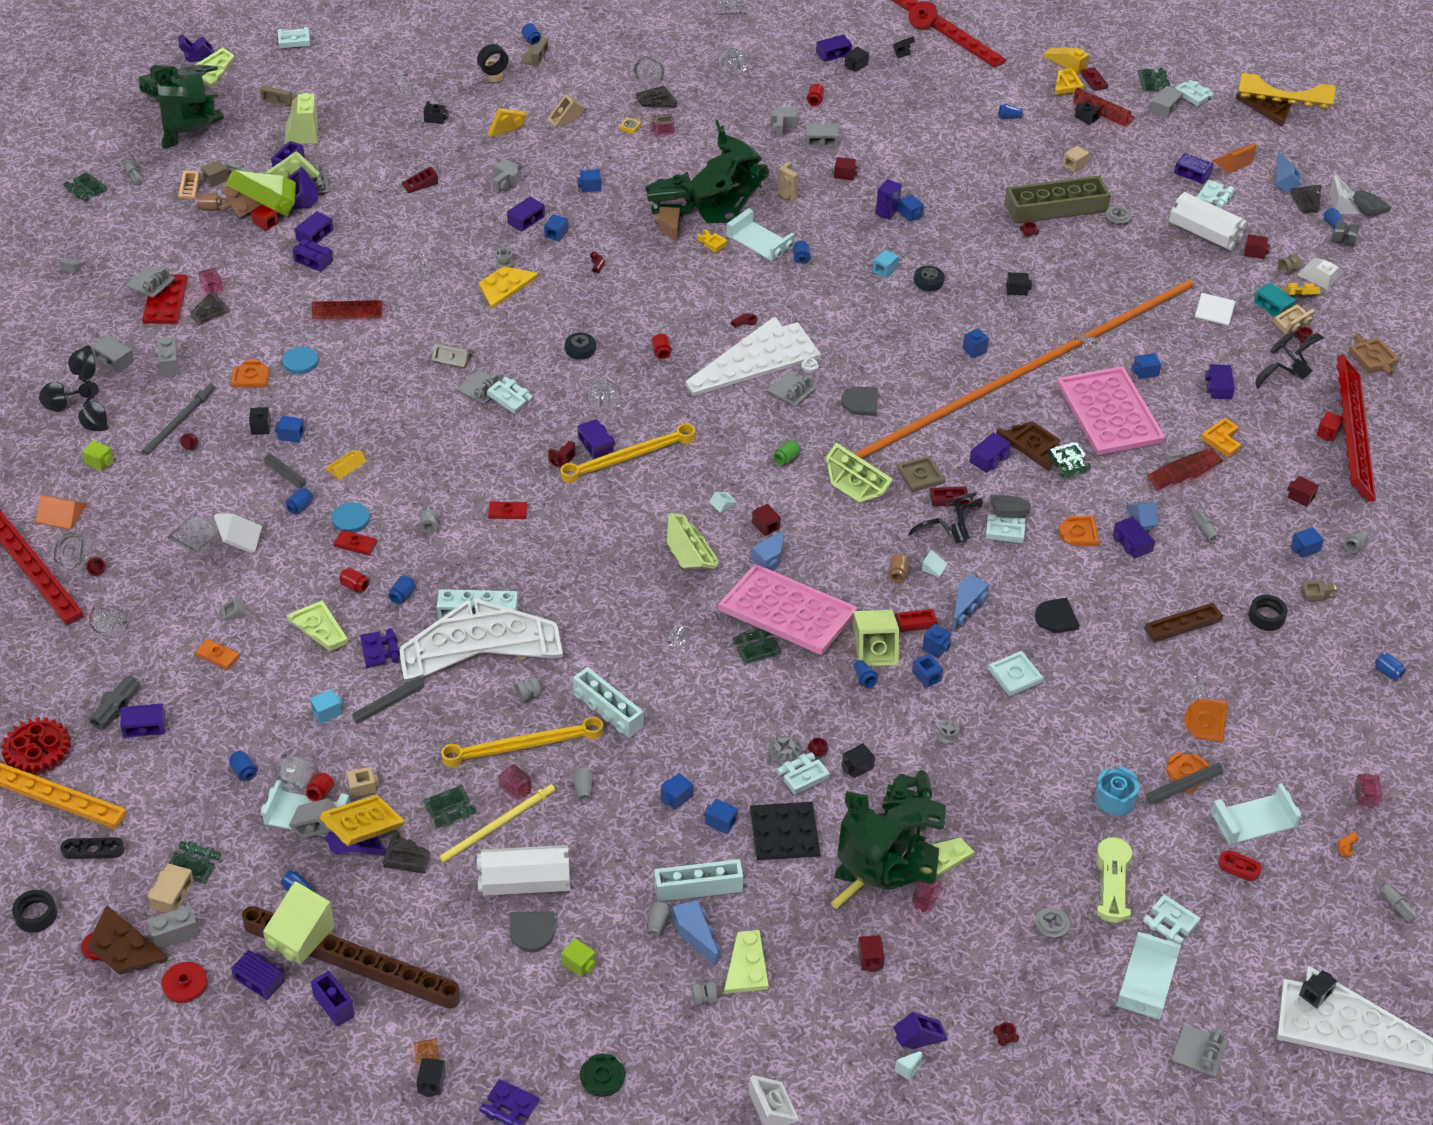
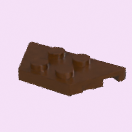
(1273, 110)
(1031, 441)
(122, 944)

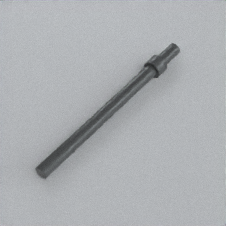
(200, 397)

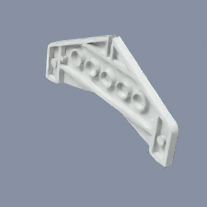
(488, 631)

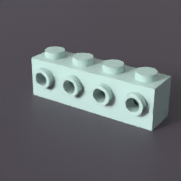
(451, 599)
(608, 702)
(698, 880)

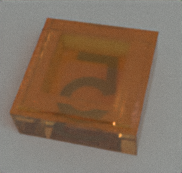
(426, 1049)

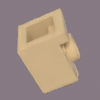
(362, 782)

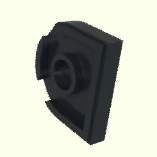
(1056, 616)

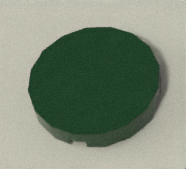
(605, 1081)

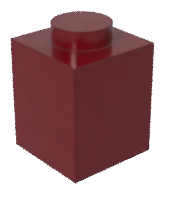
(845, 168)
(1256, 246)
(1302, 491)
(766, 519)
(871, 953)

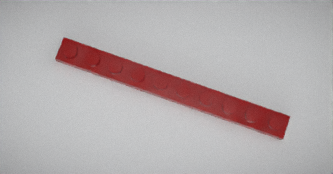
(960, 37)
(38, 573)

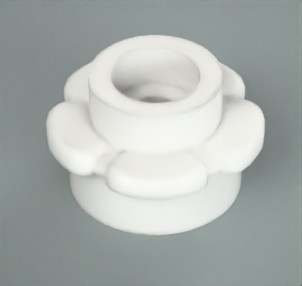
(809, 365)

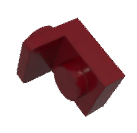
(563, 456)

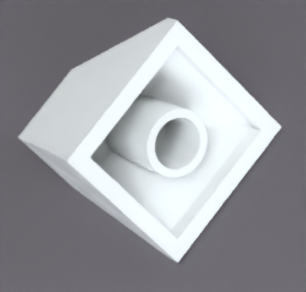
(1321, 272)

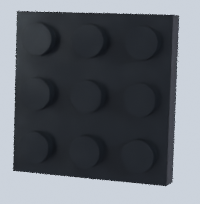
(784, 831)

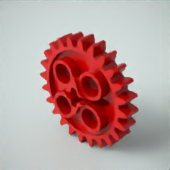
(23, 745)

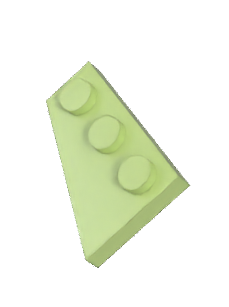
(222, 59)
(292, 164)
(319, 625)
(950, 855)
(747, 964)

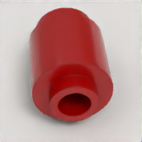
(815, 94)
(661, 346)
(354, 580)
(319, 787)

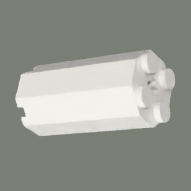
(1208, 221)
(523, 870)

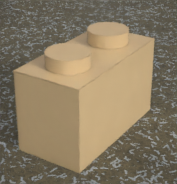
(170, 888)

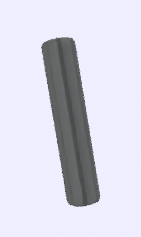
(285, 471)

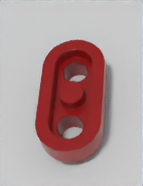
(1239, 865)

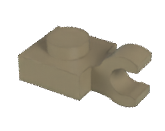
(1316, 591)

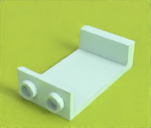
(757, 237)
(283, 804)
(1257, 816)
(1148, 975)

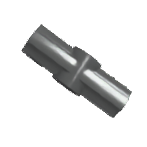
(113, 701)

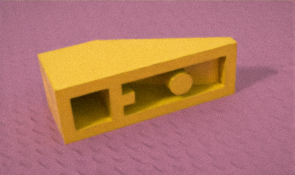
(1069, 58)

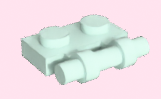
(1195, 92)
(1211, 191)
(505, 394)
(1005, 528)
(805, 777)
(1174, 915)

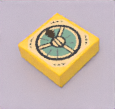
(630, 125)

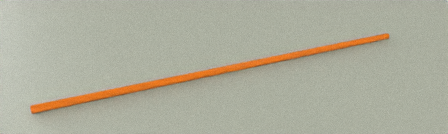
(926, 420)

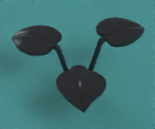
(1299, 366)
(53, 397)
(958, 529)

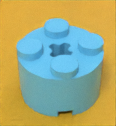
(1117, 791)

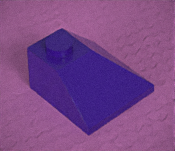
(305, 189)
(369, 847)

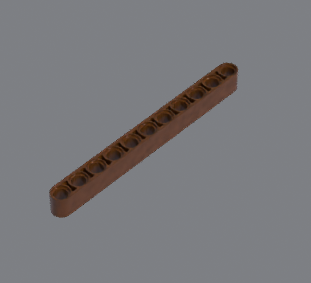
(363, 957)

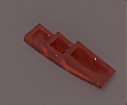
(1185, 467)

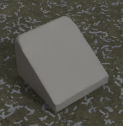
(70, 265)
(233, 609)

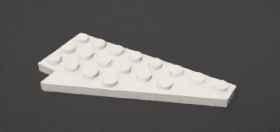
(758, 354)
(1351, 1027)

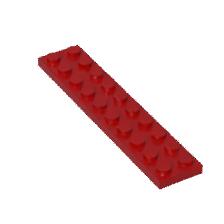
(1355, 429)

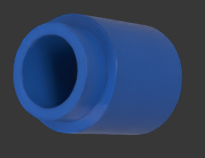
(531, 33)
(801, 252)
(299, 501)
(401, 589)
(1390, 666)
(242, 766)

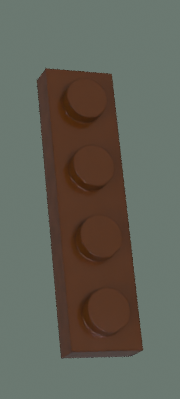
(1183, 622)

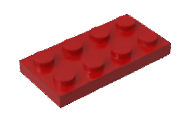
(167, 304)

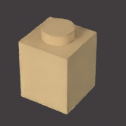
(1075, 158)

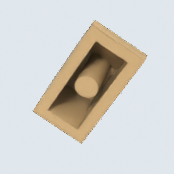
(566, 111)

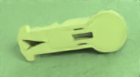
(1113, 860)

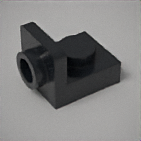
(902, 47)

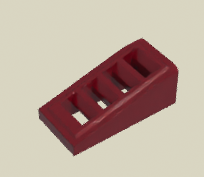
(425, 179)

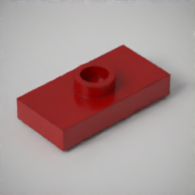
(507, 510)
(355, 542)
(915, 620)

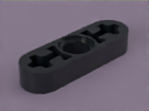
(87, 842)

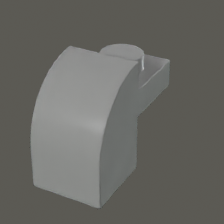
(783, 118)
(505, 175)

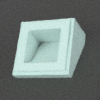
(722, 501)
(934, 564)
(908, 1065)

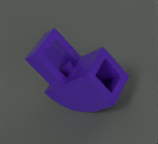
(195, 51)

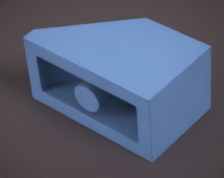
(1144, 513)
(768, 552)

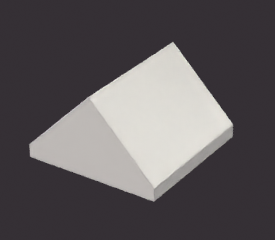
(1342, 197)
(1215, 309)
(238, 531)
(771, 1101)

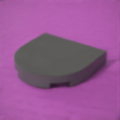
(1370, 203)
(860, 400)
(1009, 506)
(532, 930)

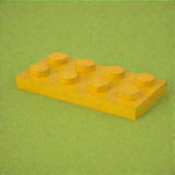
(361, 820)

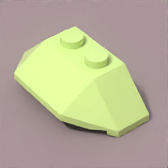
(855, 475)
(689, 544)

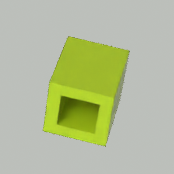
(97, 455)
(578, 958)

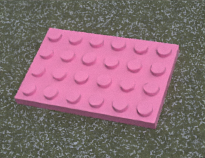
(1110, 410)
(787, 609)

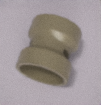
(1290, 263)

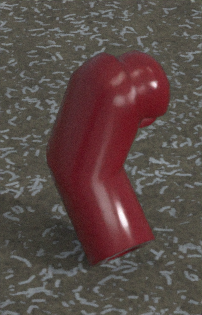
(598, 262)

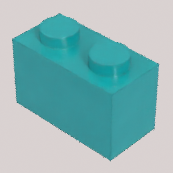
(1273, 299)

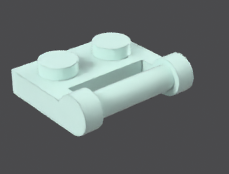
(293, 38)

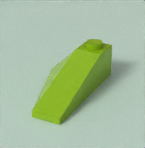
(268, 189)

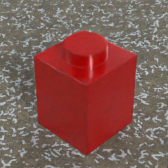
(264, 217)
(1330, 426)

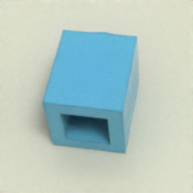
(885, 263)
(326, 706)

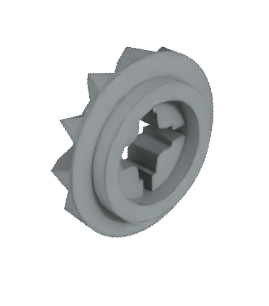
(1125, 215)
(789, 754)
(1048, 915)

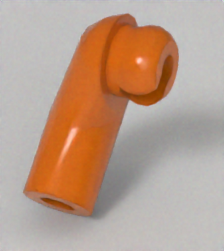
(1345, 843)

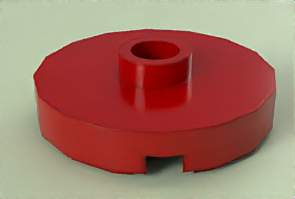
(926, 20)
(184, 991)

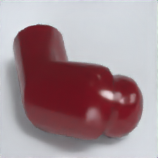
(745, 319)

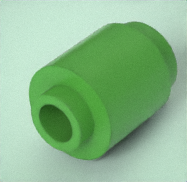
(786, 452)

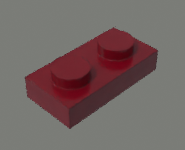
(1094, 79)
(942, 495)

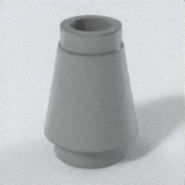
(1356, 541)
(583, 783)
(658, 917)

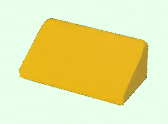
(346, 464)

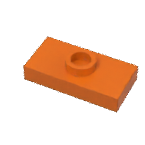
(217, 654)

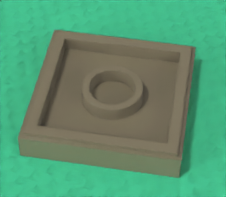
(920, 473)

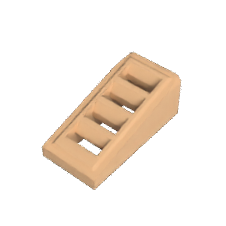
(189, 176)

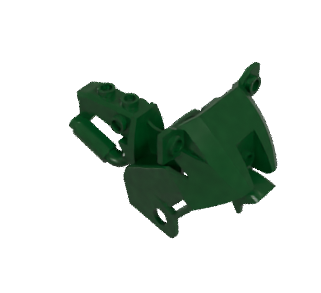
(181, 99)
(713, 186)
(890, 845)

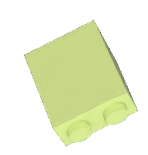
(302, 121)
(876, 637)
(299, 923)

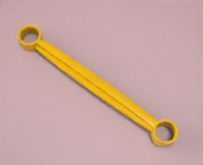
(628, 453)
(521, 742)

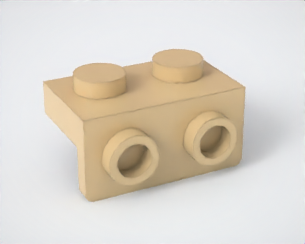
(787, 182)
(1293, 319)

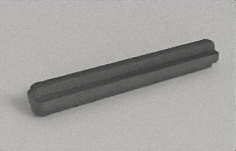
(388, 700)
(1184, 783)

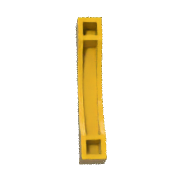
(1253, 85)

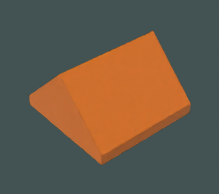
(1237, 158)
(58, 511)

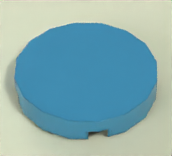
(300, 360)
(350, 517)

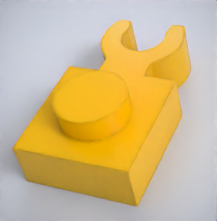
(712, 242)

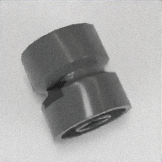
(1345, 233)

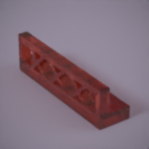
(1108, 109)
(347, 309)

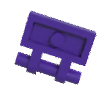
(373, 649)
(510, 1098)

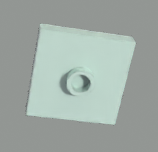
(1015, 673)

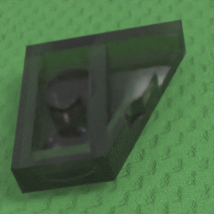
(656, 98)
(1307, 198)
(209, 309)
(406, 855)

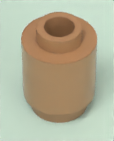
(208, 201)
(898, 568)

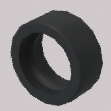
(497, 67)
(1263, 622)
(39, 923)

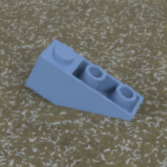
(1287, 174)
(970, 594)
(692, 927)

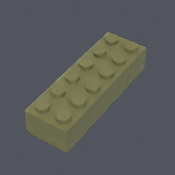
(1057, 199)

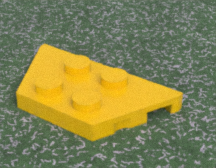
(504, 284)

